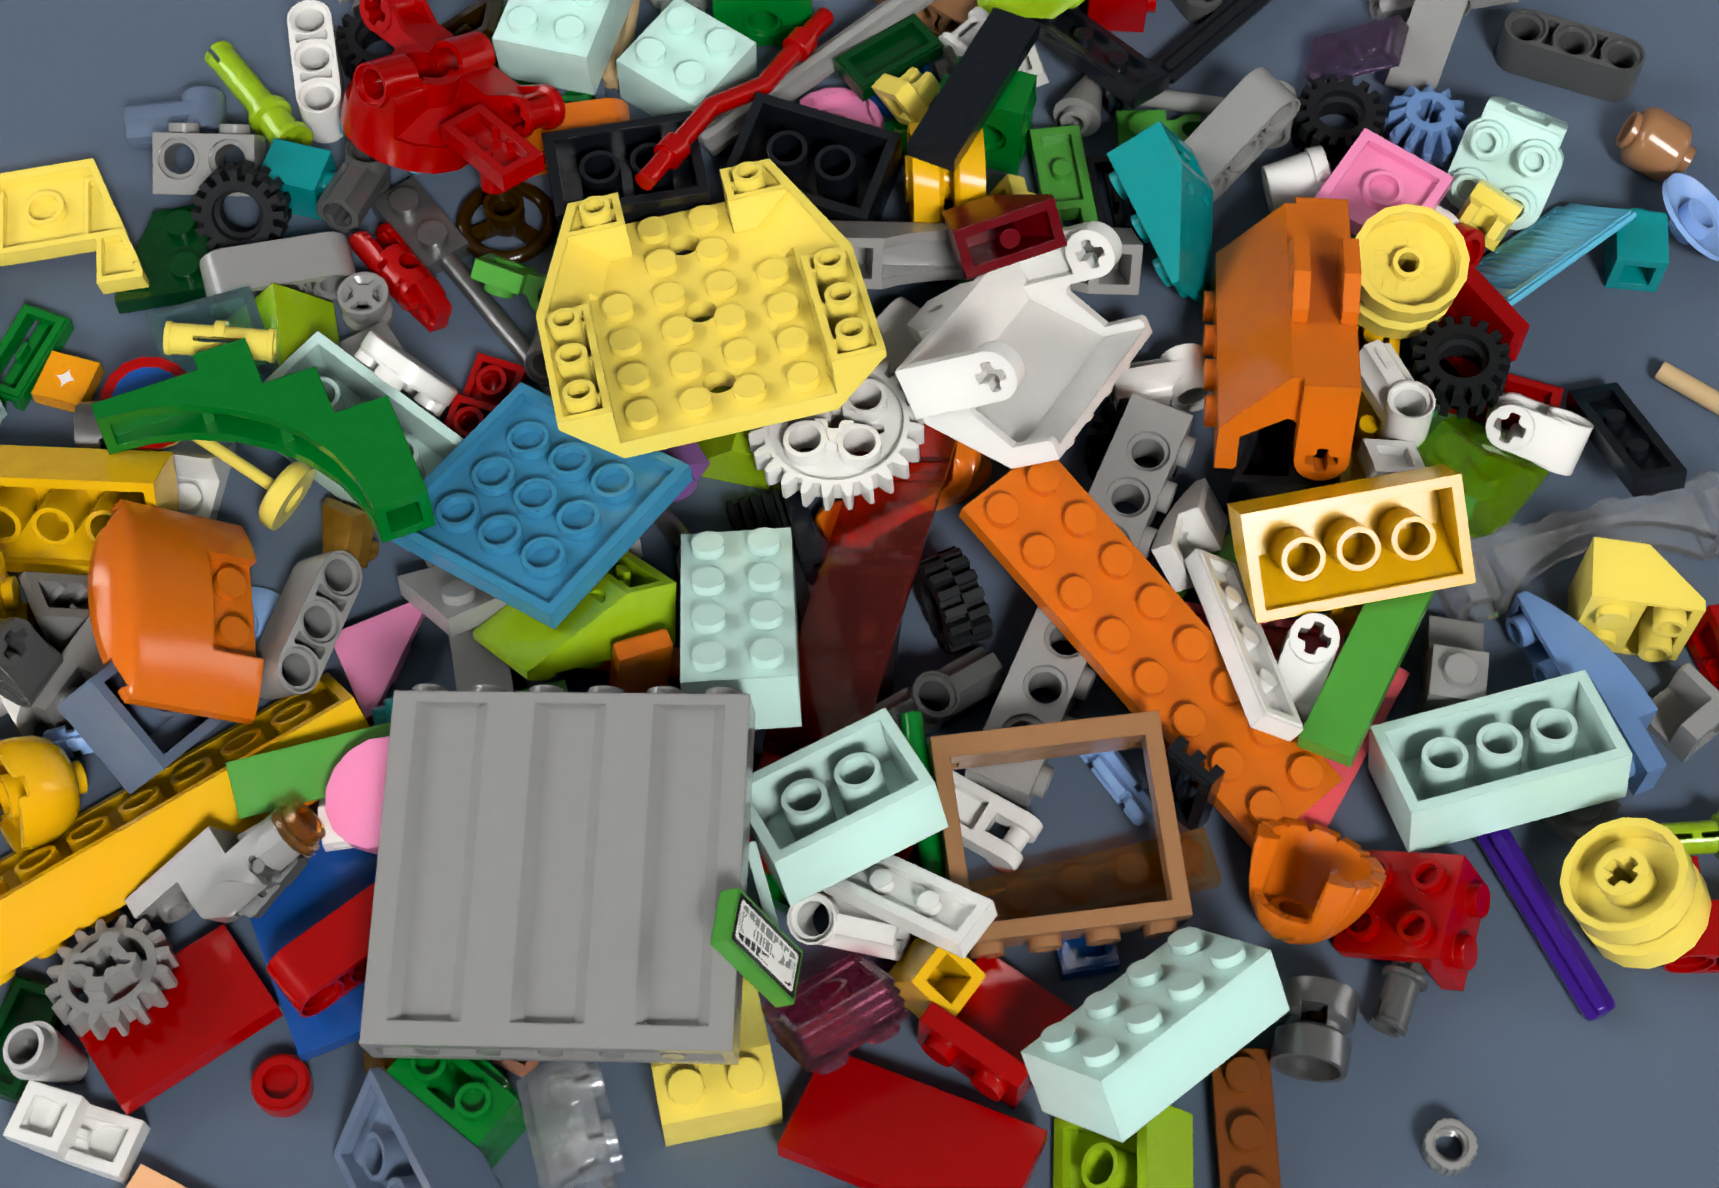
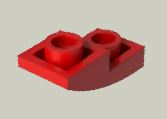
(486, 387)

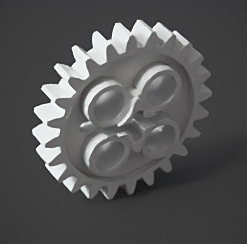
(835, 435)

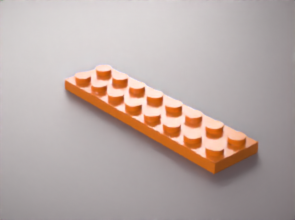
(1141, 638)

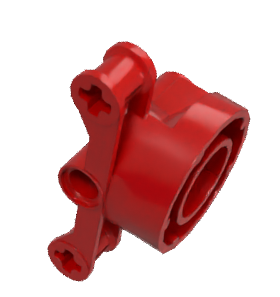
(431, 77)

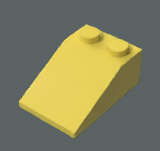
(722, 1098)

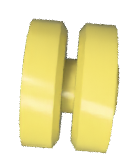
(1409, 270)
(1635, 892)

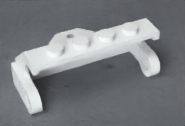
(1019, 356)

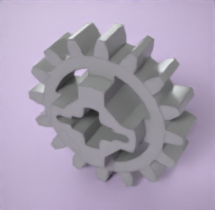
(112, 977)

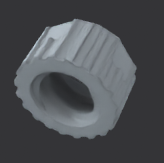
(1449, 1128)

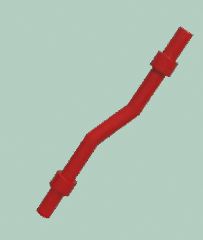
(676, 145)

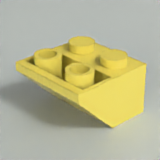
(1634, 600)

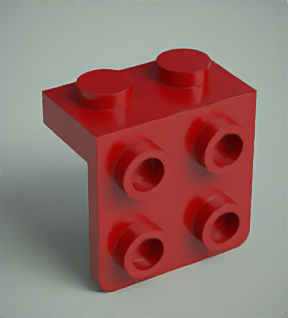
(1422, 916)
(992, 1031)

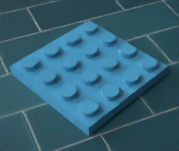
(539, 509)

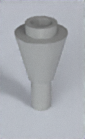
(1081, 107)

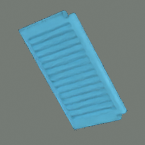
(1549, 247)

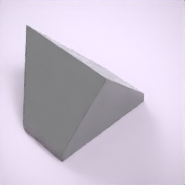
(57, 604)

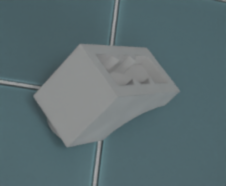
(1452, 663)

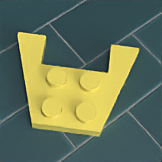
(67, 213)

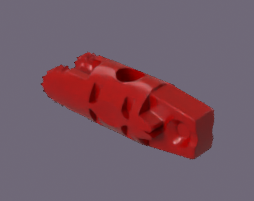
(406, 275)

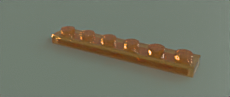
(1097, 880)

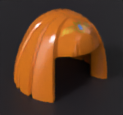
(1309, 880)

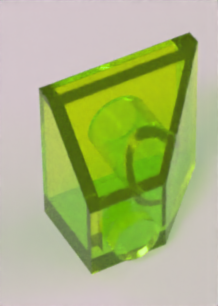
(1491, 475)

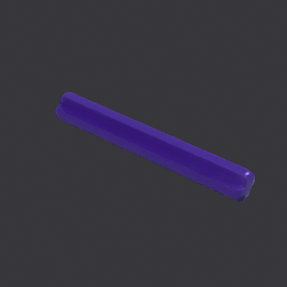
(1547, 924)

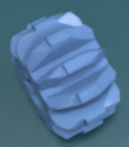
(1426, 123)

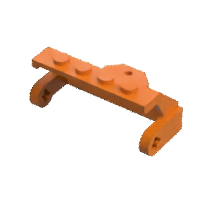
(1286, 335)

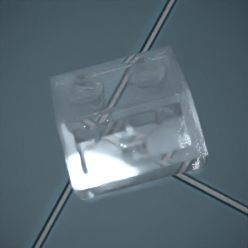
(564, 1125)

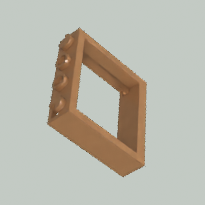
(1055, 741)

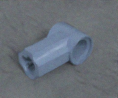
(197, 105)

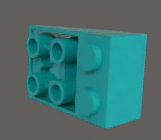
(1170, 206)

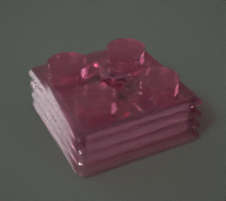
(838, 1013)

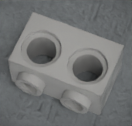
(208, 153)

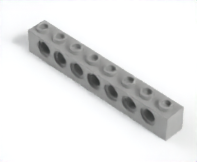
(1143, 431)

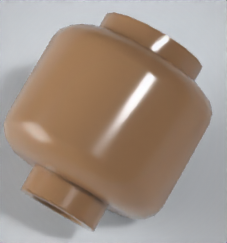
(1656, 143)

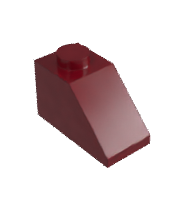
(1003, 231)

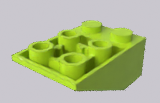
(622, 605)

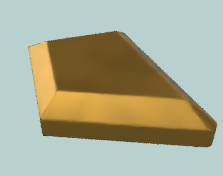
(348, 530)

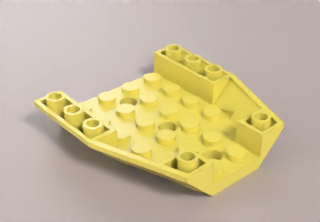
(767, 267)

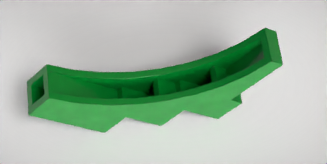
(291, 415)

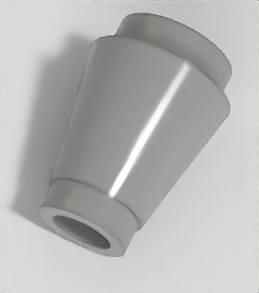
(43, 1054)

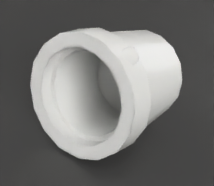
(1295, 177)

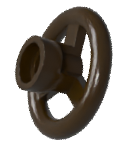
(506, 218)

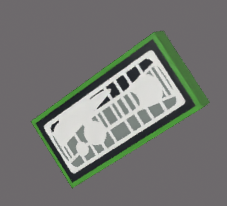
(756, 947)

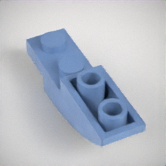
(1563, 646)

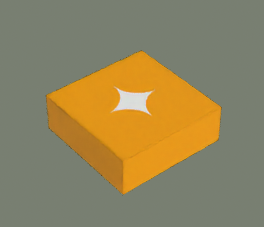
(67, 381)

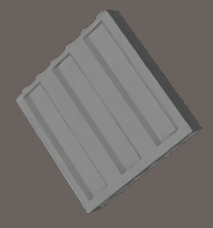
(559, 875)

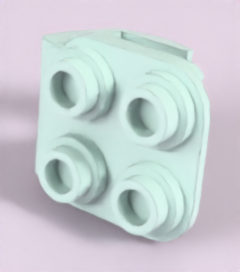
(1514, 152)

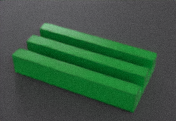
(48, 336)

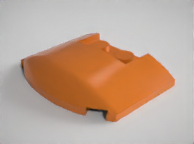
(176, 611)

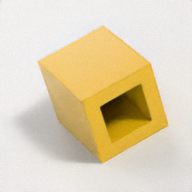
(936, 976)

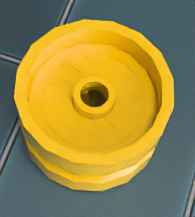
(931, 185)

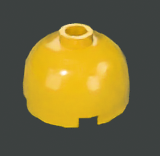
(37, 791)

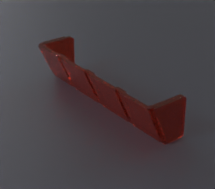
(862, 599)

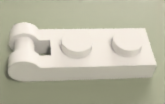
(977, 813)

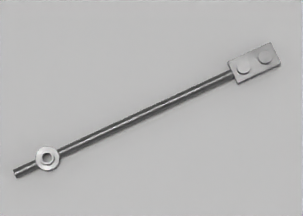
(442, 249)

